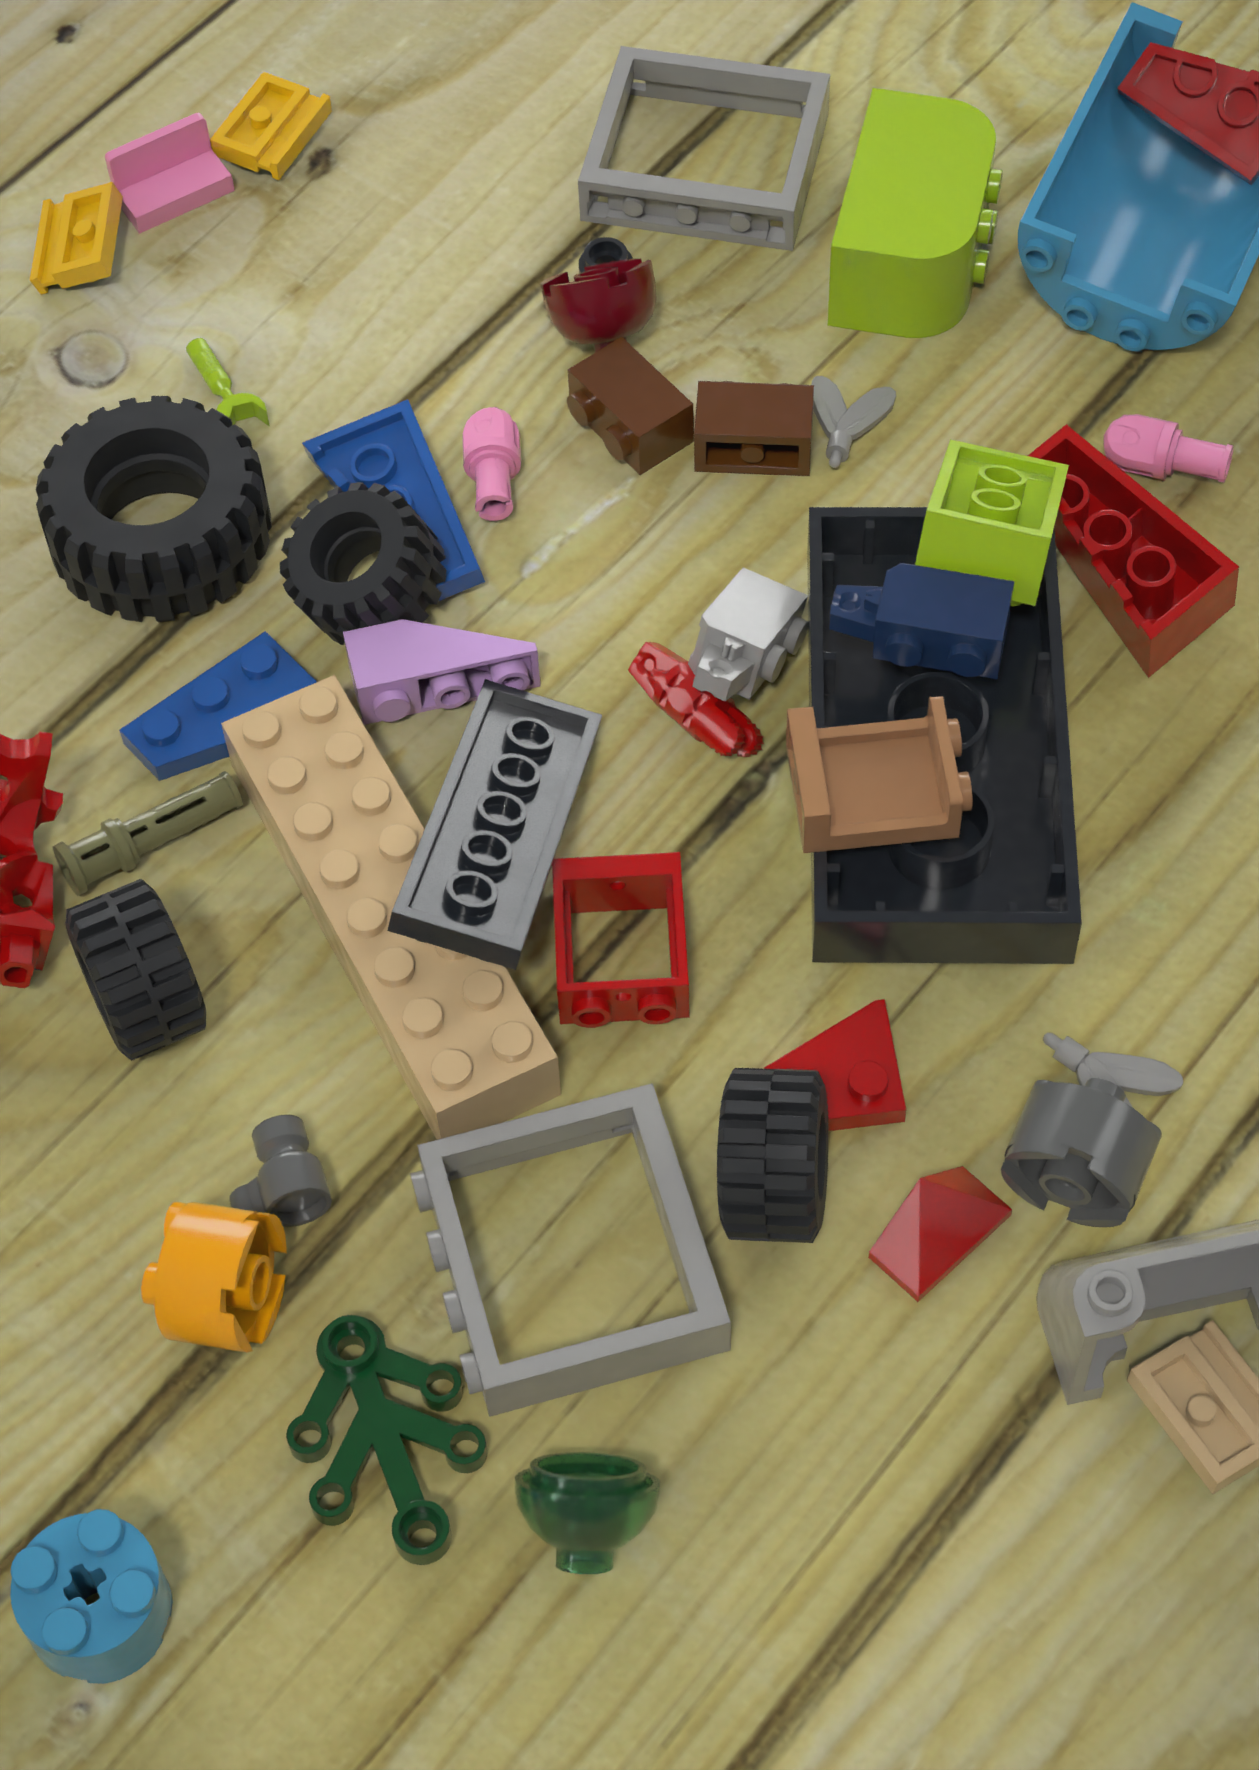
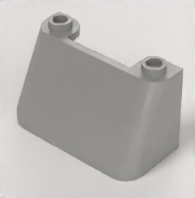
(1100, 1296)

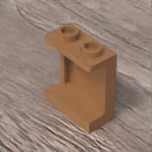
(876, 780)

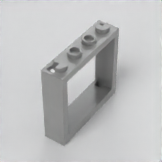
(695, 206)
(600, 1360)

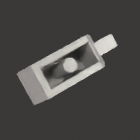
(747, 635)

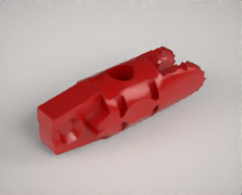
(706, 718)

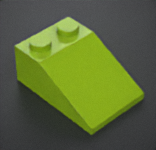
(993, 516)

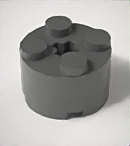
(1080, 1151)

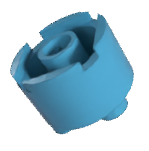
(67, 1566)

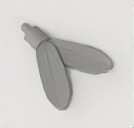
(845, 424)
(1127, 1071)

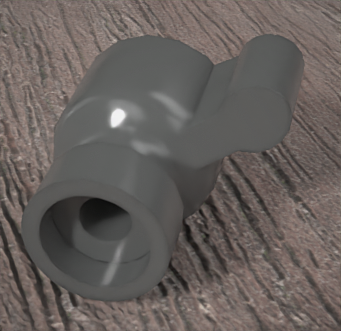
(290, 1179)

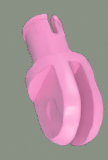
(1158, 449)
(492, 460)

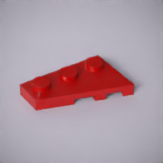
(1202, 103)

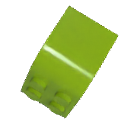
(914, 217)

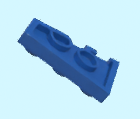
(187, 725)

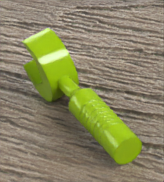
(234, 406)

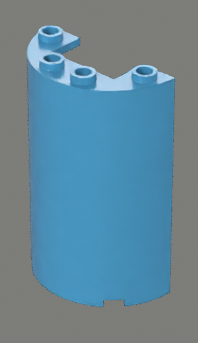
(1133, 221)

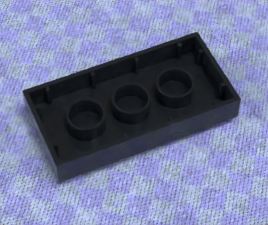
(1012, 874)

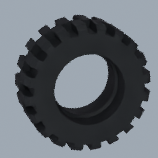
(143, 453)

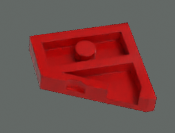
(856, 1068)

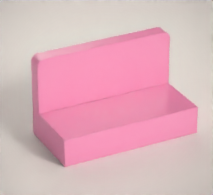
(168, 173)

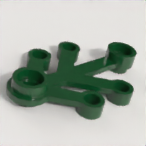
(380, 1426)

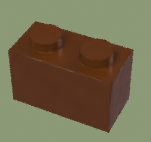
(630, 406)
(753, 428)

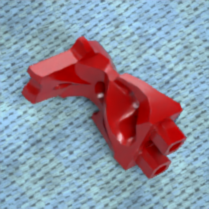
(23, 807)

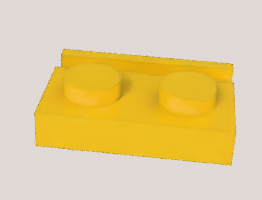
(270, 125)
(77, 238)

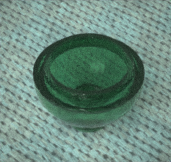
(586, 1505)

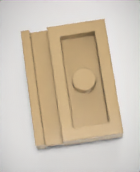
(1204, 1403)

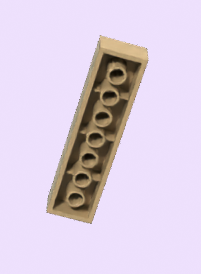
(348, 843)

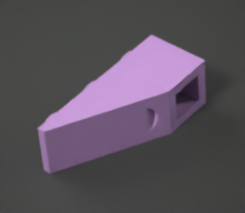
(426, 667)

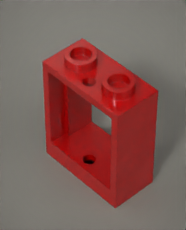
(643, 884)

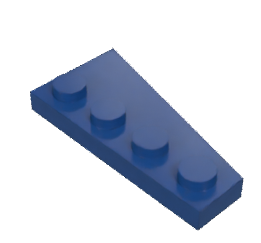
(394, 453)

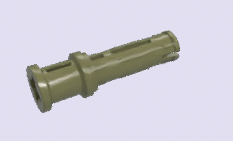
(121, 843)

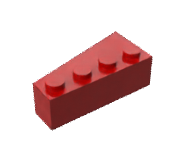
(1135, 555)

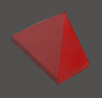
(937, 1229)

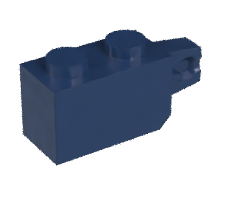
(929, 618)

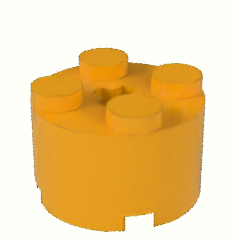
(216, 1276)

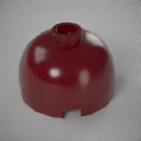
(601, 302)

